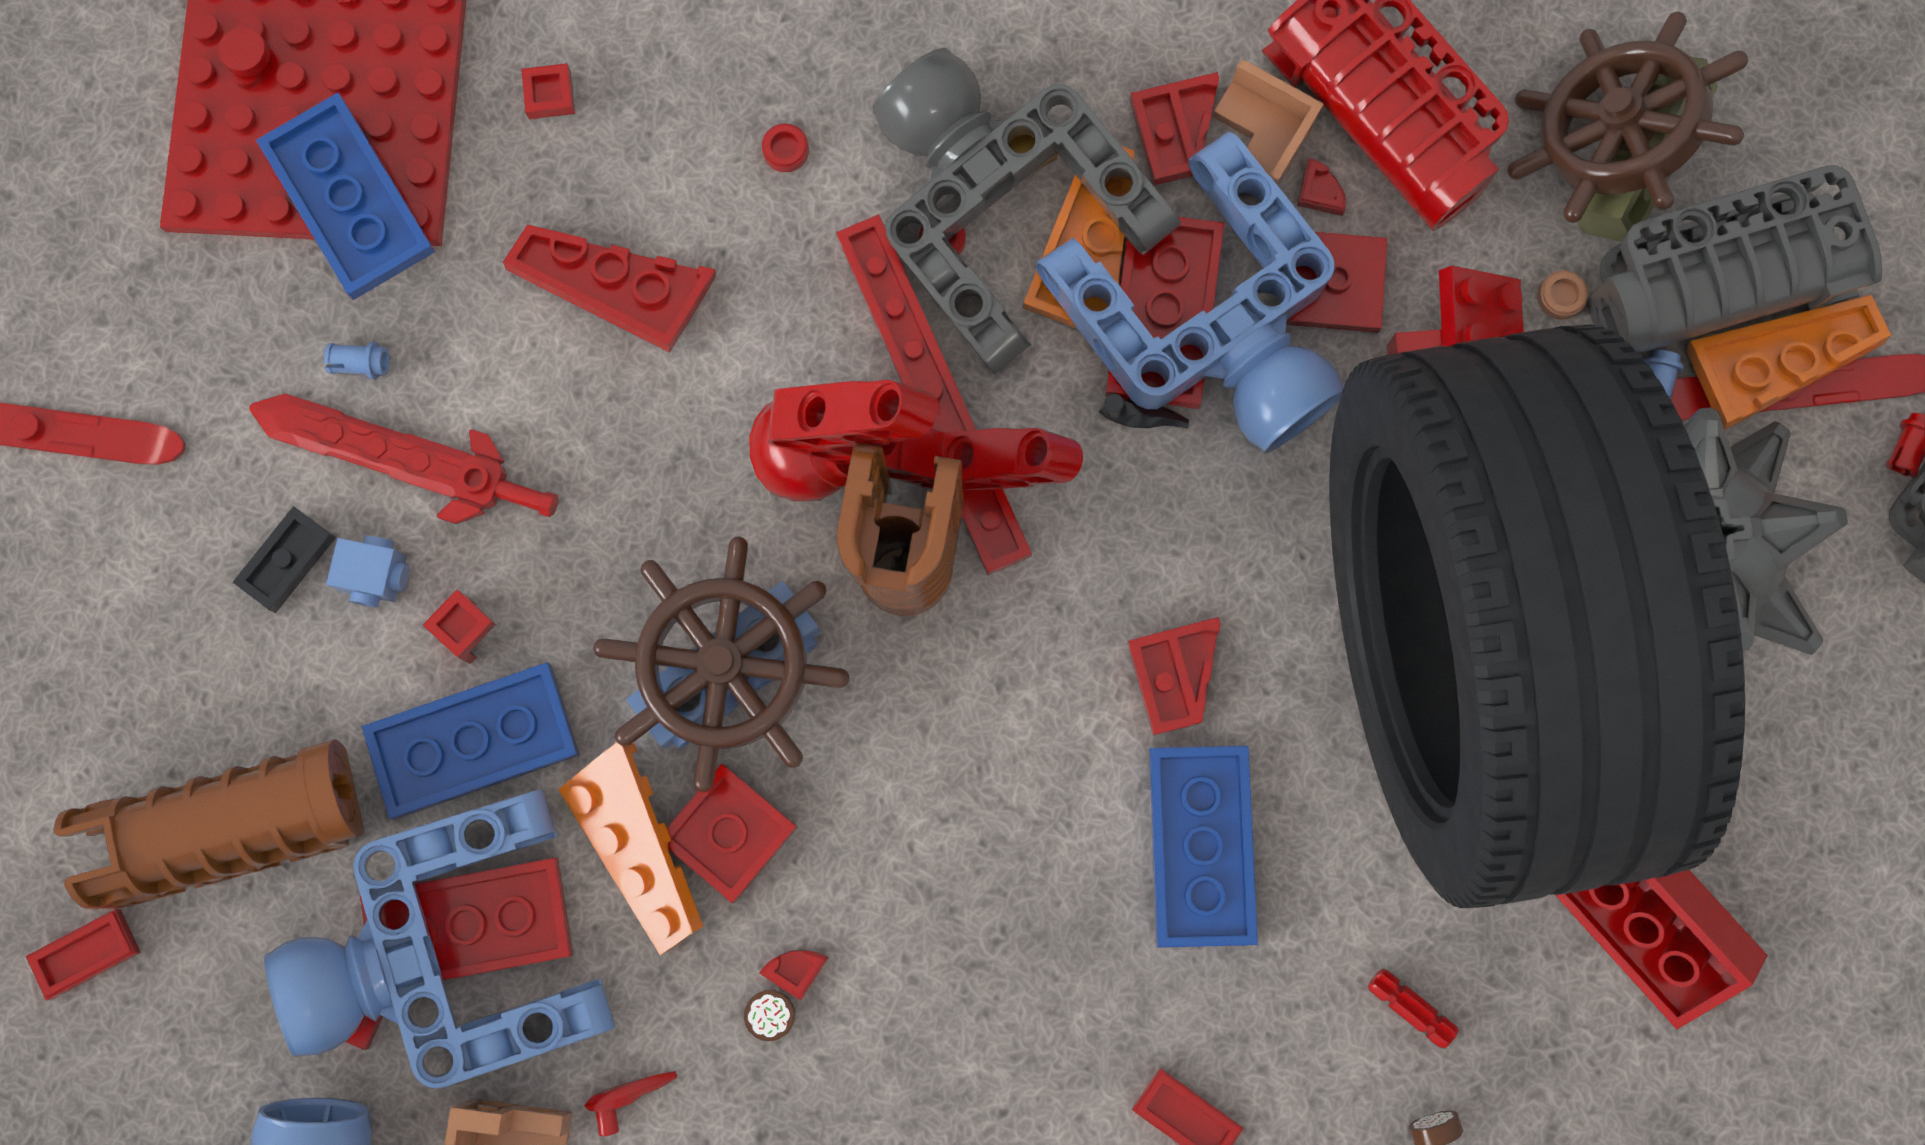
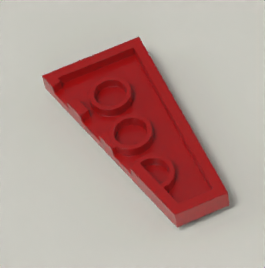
(624, 288)

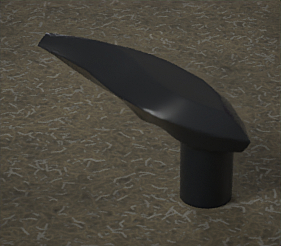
(1131, 415)

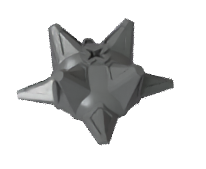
(1762, 528)

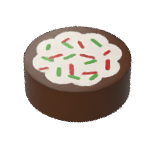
(769, 1015)
(1436, 1129)

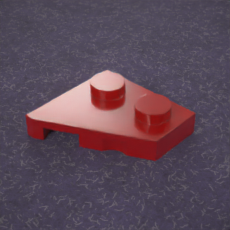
(1174, 124)
(1175, 673)

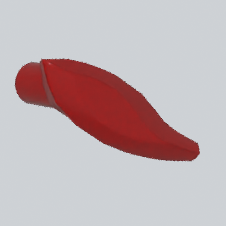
(607, 1101)

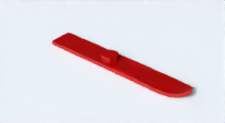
(1855, 382)
(88, 435)

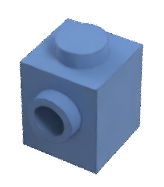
(368, 570)

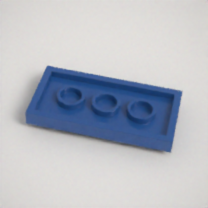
(345, 196)
(470, 741)
(1202, 846)

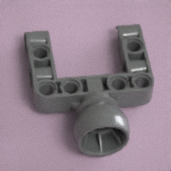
(937, 114)

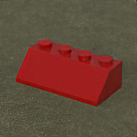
(1671, 942)

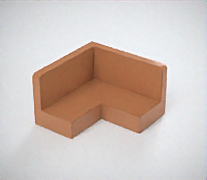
(1270, 114)
(506, 1124)

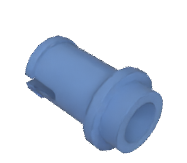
(357, 359)
(1665, 367)

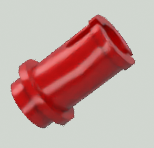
(1910, 447)

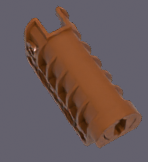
(873, 527)
(216, 827)

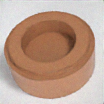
(1562, 295)

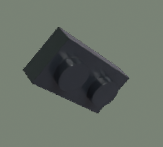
(284, 559)

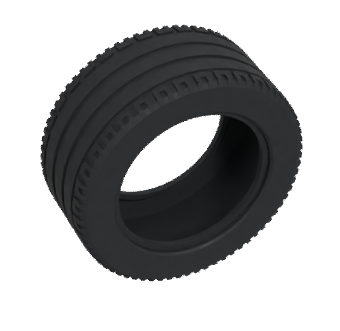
(1536, 614)

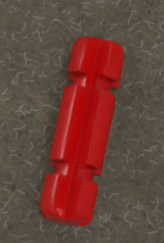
(1413, 1008)

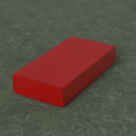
(83, 954)
(1184, 1114)

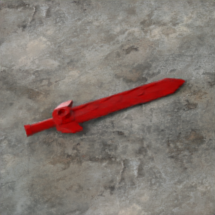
(405, 457)

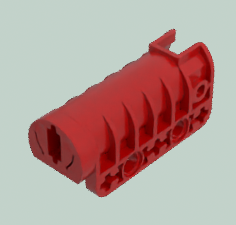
(1393, 98)

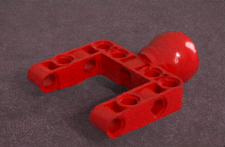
(808, 436)

